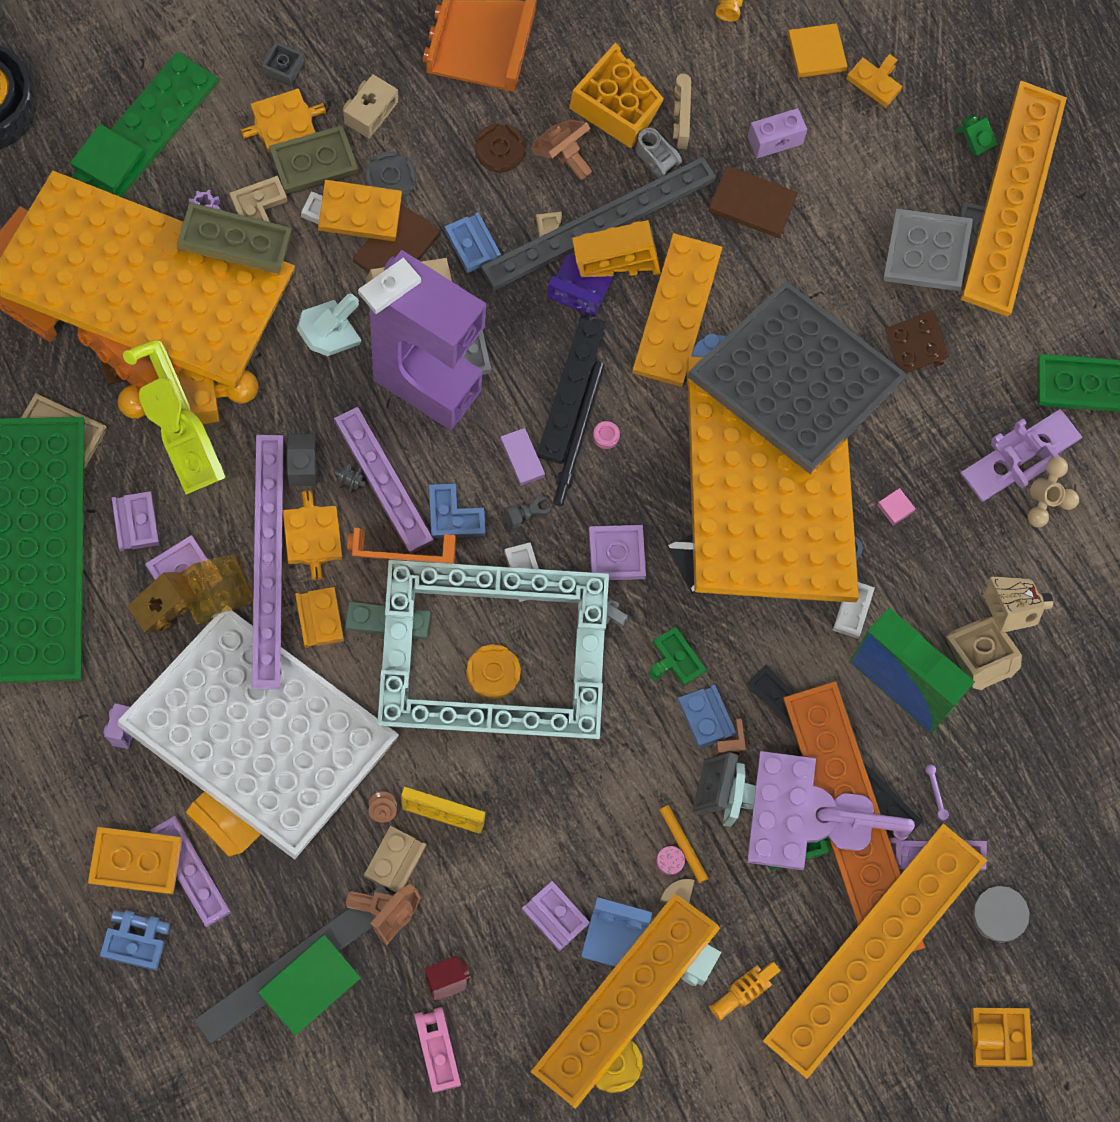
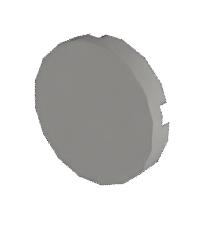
(1000, 914)

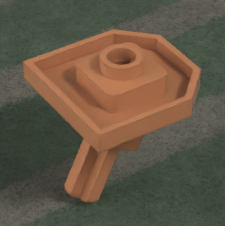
(560, 142)
(388, 911)

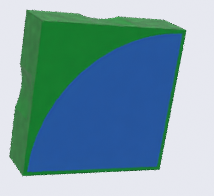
(910, 670)

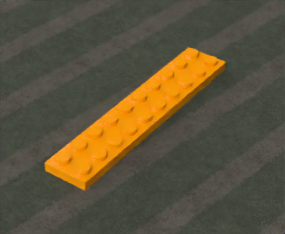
(1013, 199)
(874, 951)

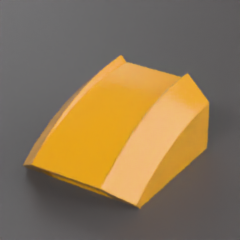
(221, 825)

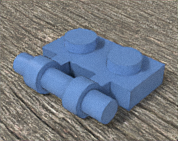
(132, 948)

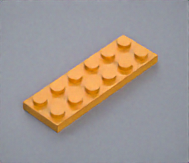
(677, 310)

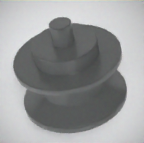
(350, 478)

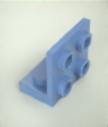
(613, 931)

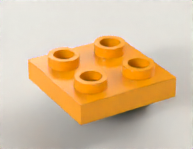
(1001, 1037)

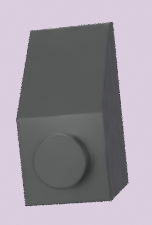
(301, 460)

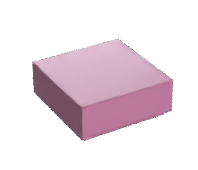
(896, 507)

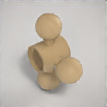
(1057, 495)

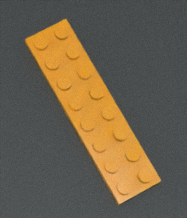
(625, 1000)

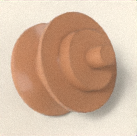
(382, 807)

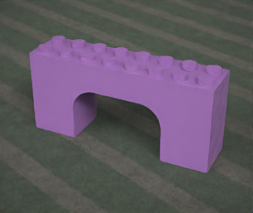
(422, 345)

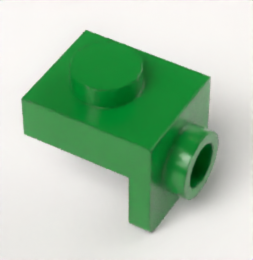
(978, 134)

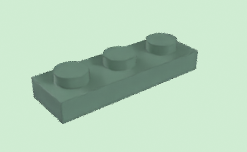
(371, 619)

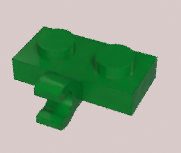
(676, 657)

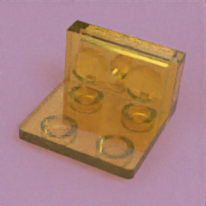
(217, 587)

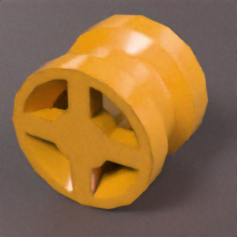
(729, 10)

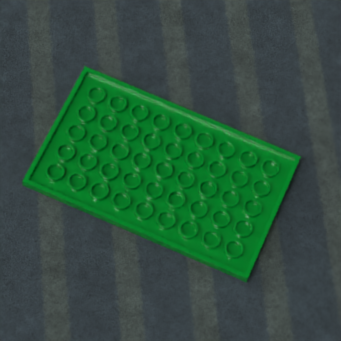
(41, 549)

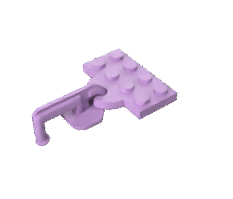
(787, 817)

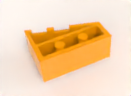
(617, 250)

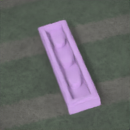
(194, 876)

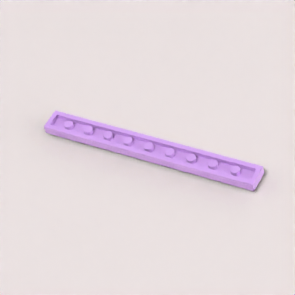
(267, 562)

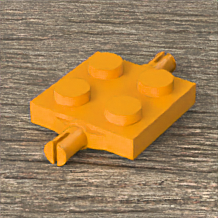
(282, 118)
(312, 535)

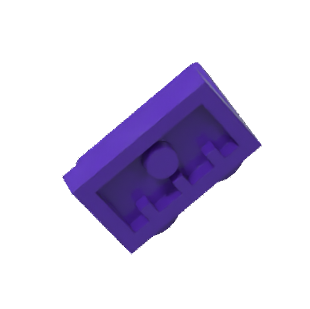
(576, 291)

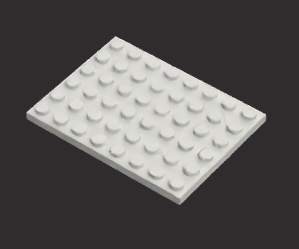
(264, 754)

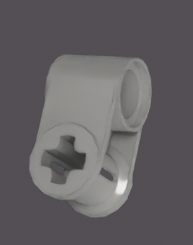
(658, 157)

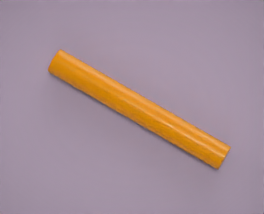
(684, 844)

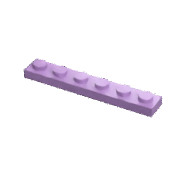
(383, 480)

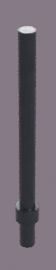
(565, 478)

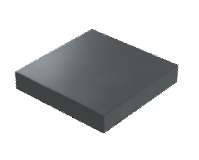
(715, 784)

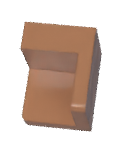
(732, 744)

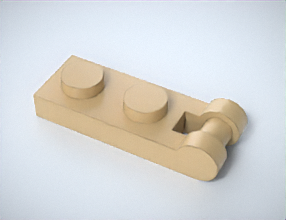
(682, 110)

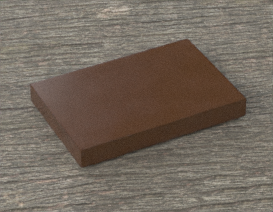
(753, 202)
(412, 236)

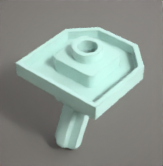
(327, 326)
(740, 796)

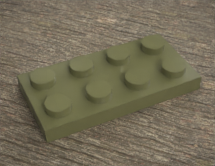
(234, 238)

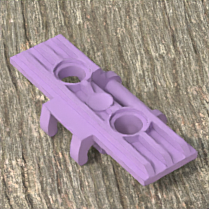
(1016, 450)

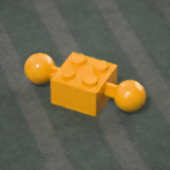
(200, 393)

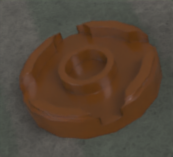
(499, 148)

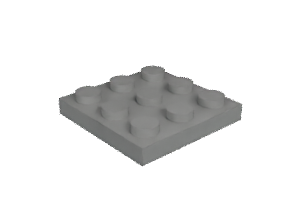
(928, 250)

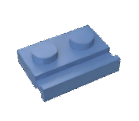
(472, 242)
(706, 716)

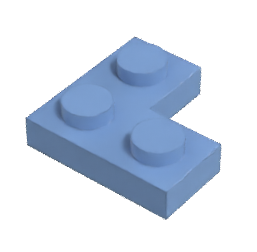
(450, 520)

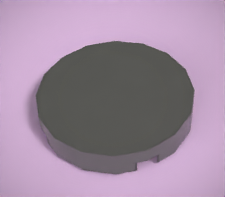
(391, 172)

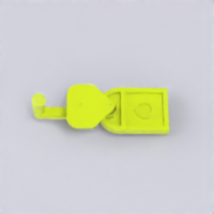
(180, 428)

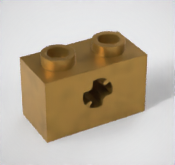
(161, 602)

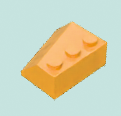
(616, 97)

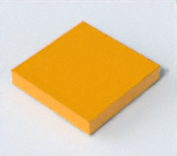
(817, 50)

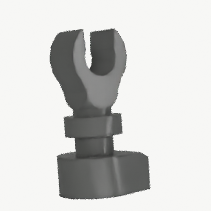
(514, 515)

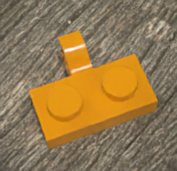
(876, 81)

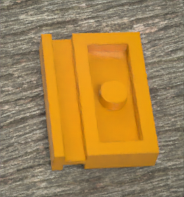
(319, 617)

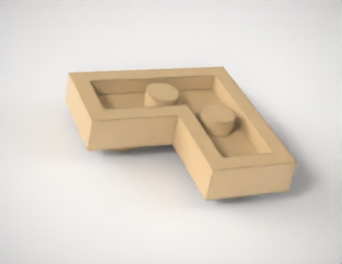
(256, 198)

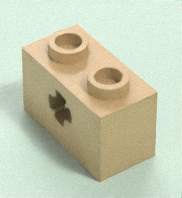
(370, 106)

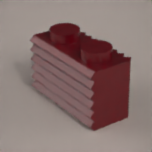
(447, 978)

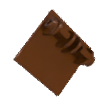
(917, 342)

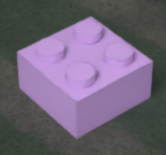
(112, 732)

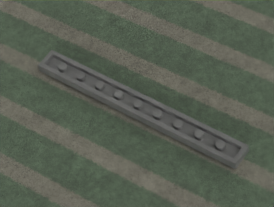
(614, 214)

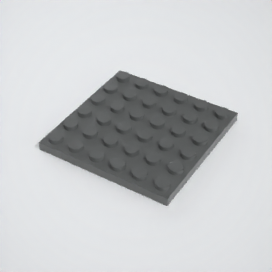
(797, 376)

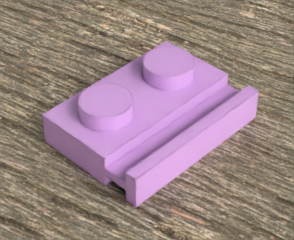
(135, 521)
(555, 916)

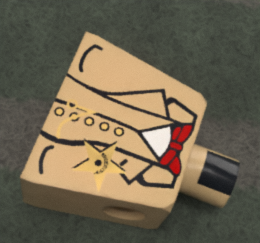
(1015, 602)

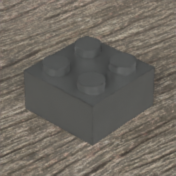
(283, 63)

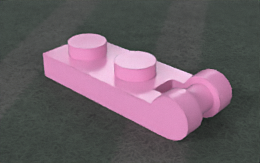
(437, 1051)

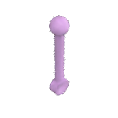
(942, 814)

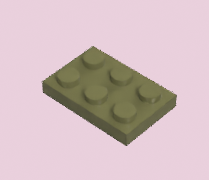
(313, 159)

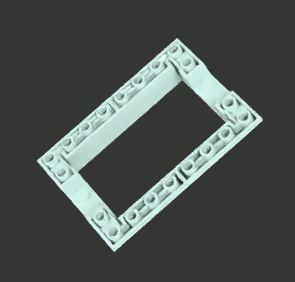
(412, 577)

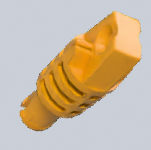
(745, 990)

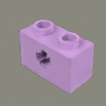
(777, 133)

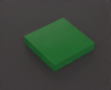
(107, 157)

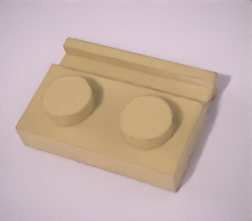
(395, 860)

